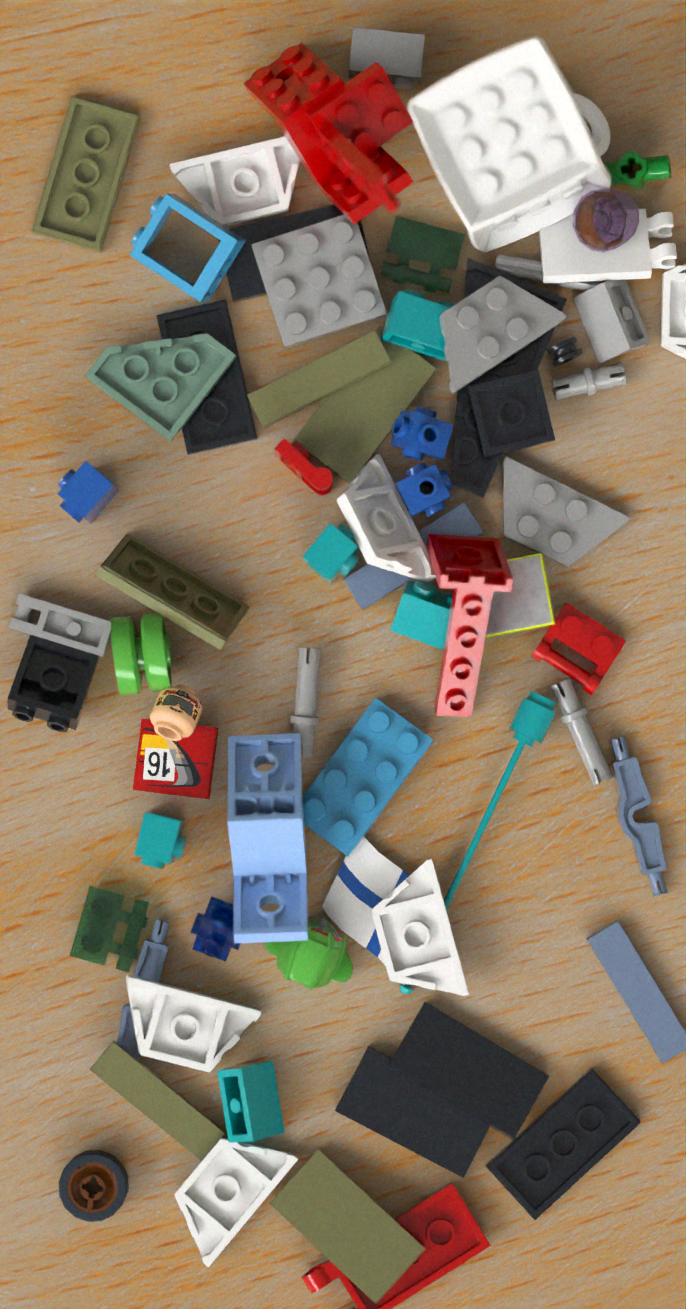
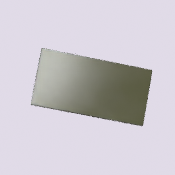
(86, 174)
(360, 416)
(173, 591)
(347, 1226)

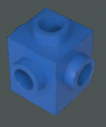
(421, 434)
(415, 500)

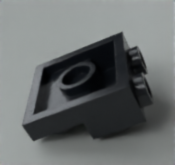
(52, 684)

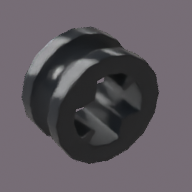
(564, 351)

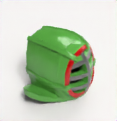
(315, 959)

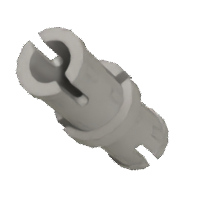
(588, 381)

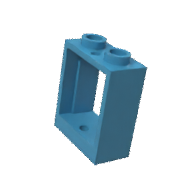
(216, 266)

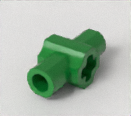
(652, 169)

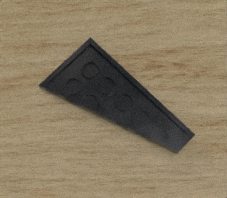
(469, 467)

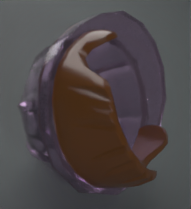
(605, 219)

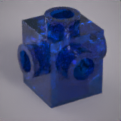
(215, 930)

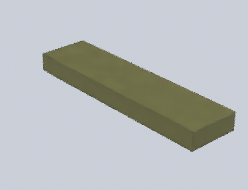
(319, 379)
(157, 1100)

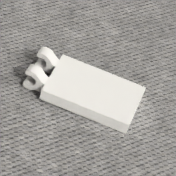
(571, 261)

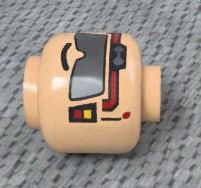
(176, 712)

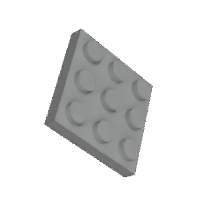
(318, 280)

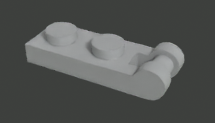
(62, 625)

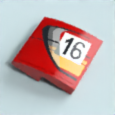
(176, 766)

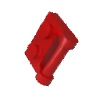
(297, 460)
(585, 638)

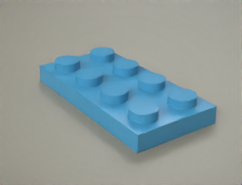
(363, 776)

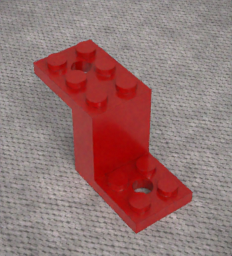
(289, 90)

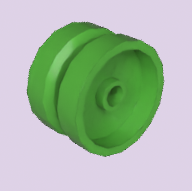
(147, 653)

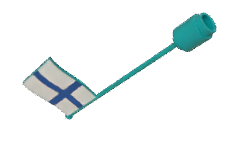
(370, 876)

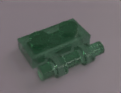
(423, 244)
(98, 925)

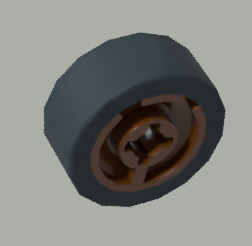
(110, 1176)

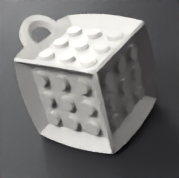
(511, 143)

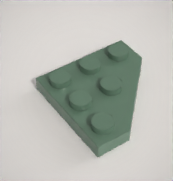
(162, 378)

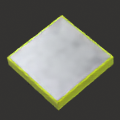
(527, 604)

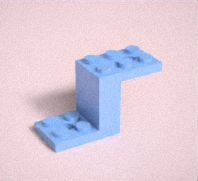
(267, 838)

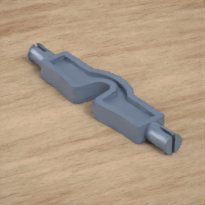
(644, 835)
(150, 968)

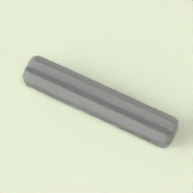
(532, 271)

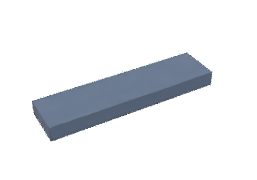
(374, 583)
(639, 991)

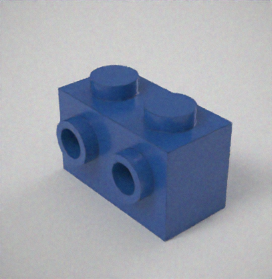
(85, 492)

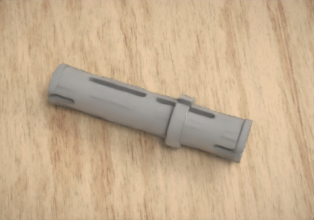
(306, 698)
(575, 716)

